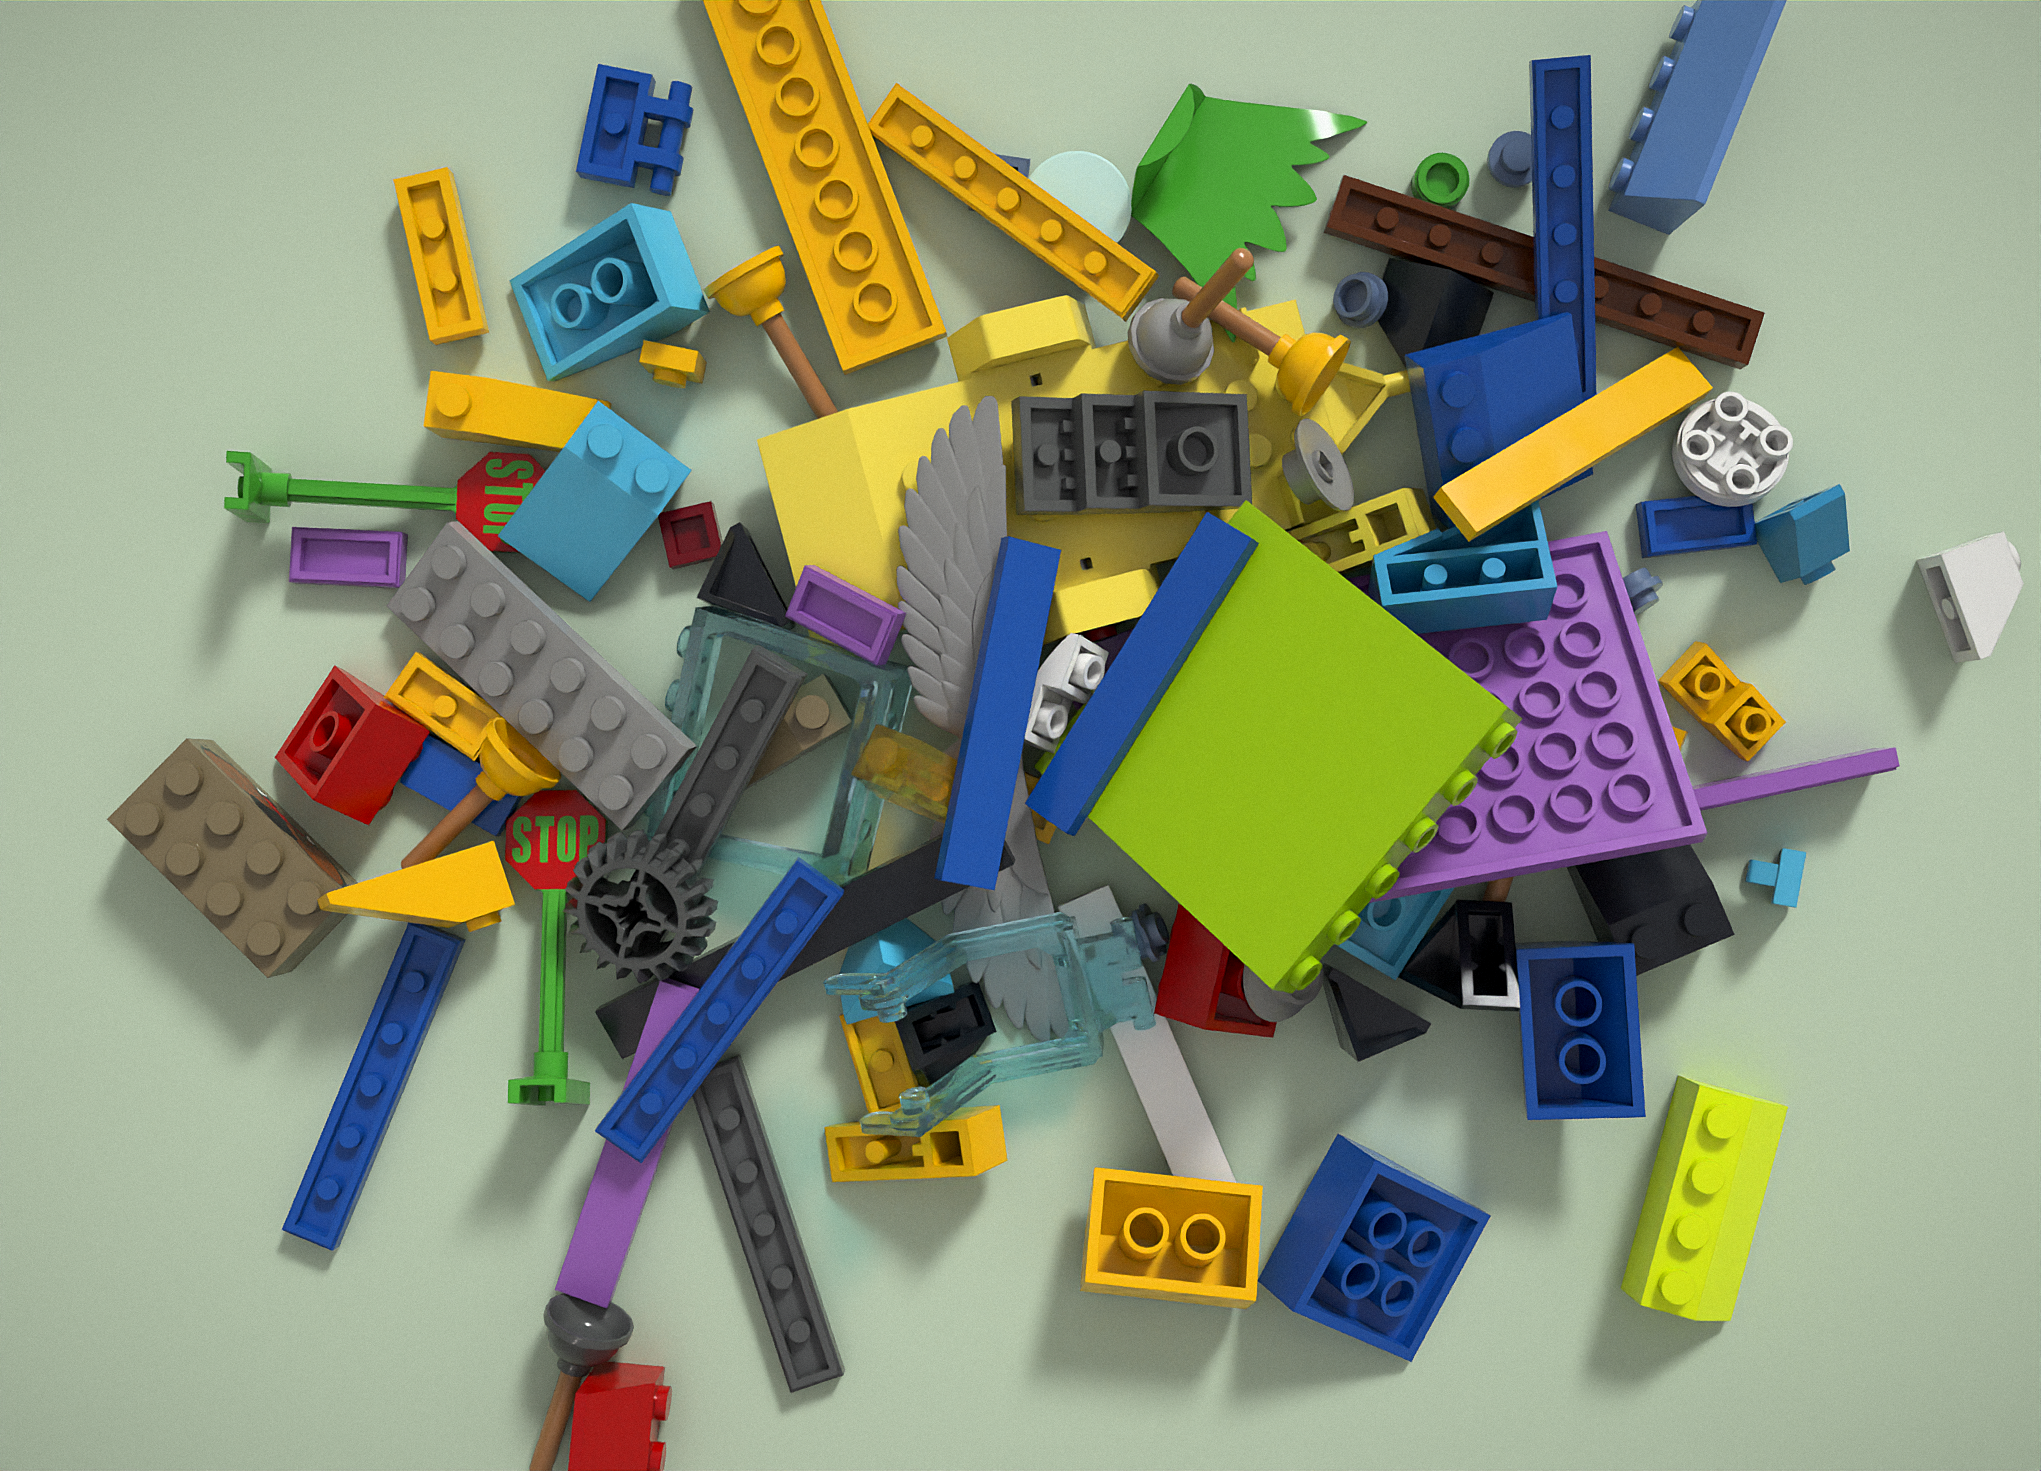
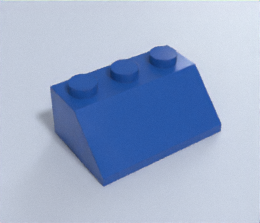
(1580, 1030)

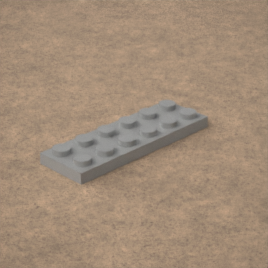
(540, 675)

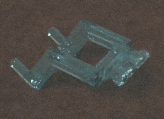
(1090, 987)

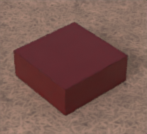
(690, 534)

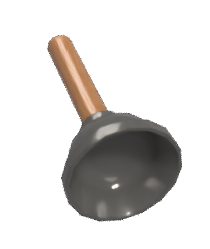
(581, 1338)

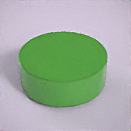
(1440, 180)

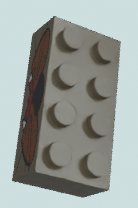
(234, 855)

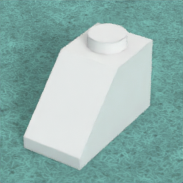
(1973, 592)

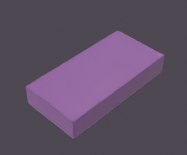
(348, 557)
(845, 615)

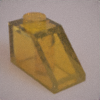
(907, 772)

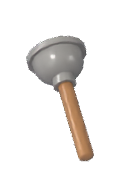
(1174, 335)

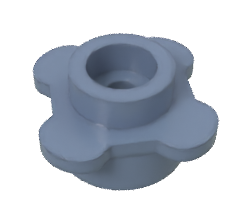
(1150, 932)

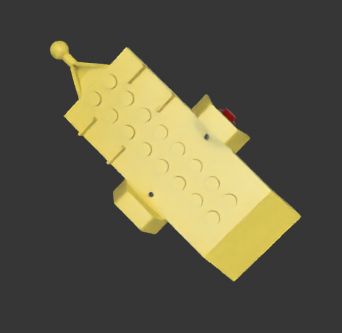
(847, 473)

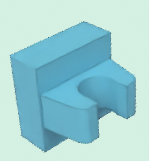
(1784, 876)

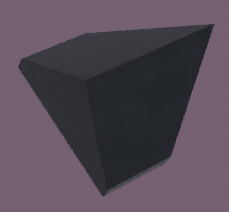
(1430, 306)
(743, 583)
(1469, 958)
(1365, 1019)
(945, 1031)

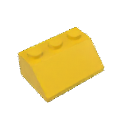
(1172, 1238)

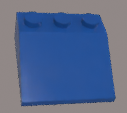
(1489, 394)
(1372, 1249)

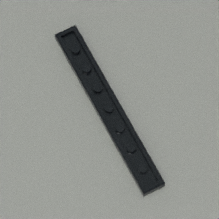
(866, 907)

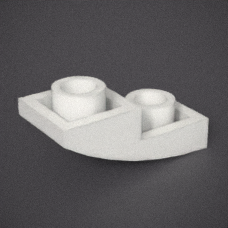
(1065, 676)

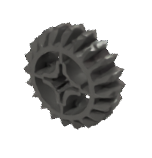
(616, 923)

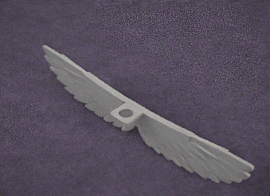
(946, 592)

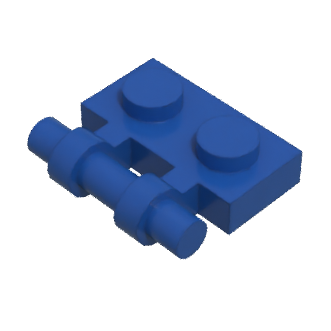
(618, 124)

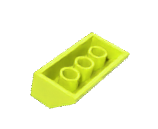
(1703, 1201)

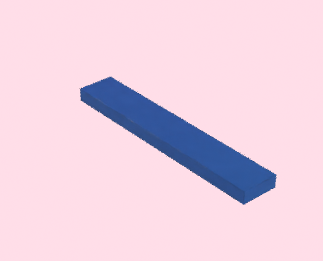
(1564, 200)
(1141, 673)
(997, 713)
(719, 1010)
(373, 1085)

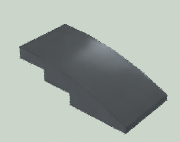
(1131, 453)

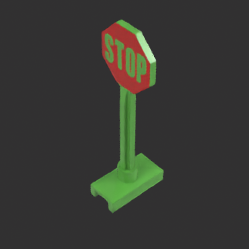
(481, 500)
(543, 846)

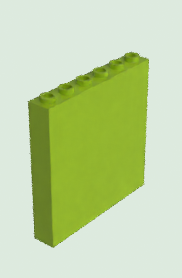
(1296, 760)

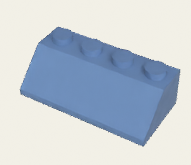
(1693, 110)

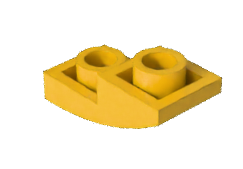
(1721, 702)

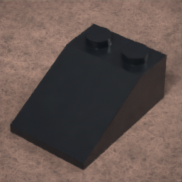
(1655, 901)

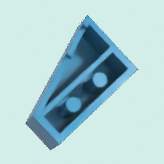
(1460, 584)

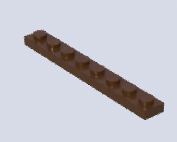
(1506, 263)

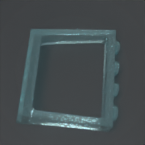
(855, 808)

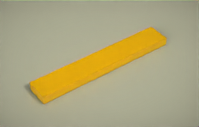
(1012, 202)
(1571, 444)

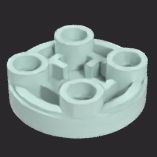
(1088, 188)

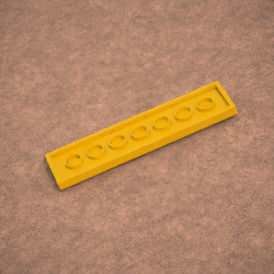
(827, 178)

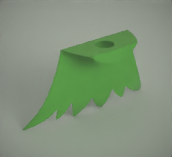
(1220, 171)

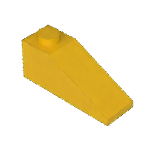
(503, 412)
(439, 892)
(958, 1146)

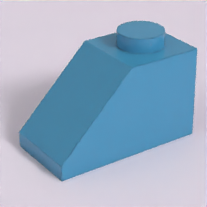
(1806, 536)

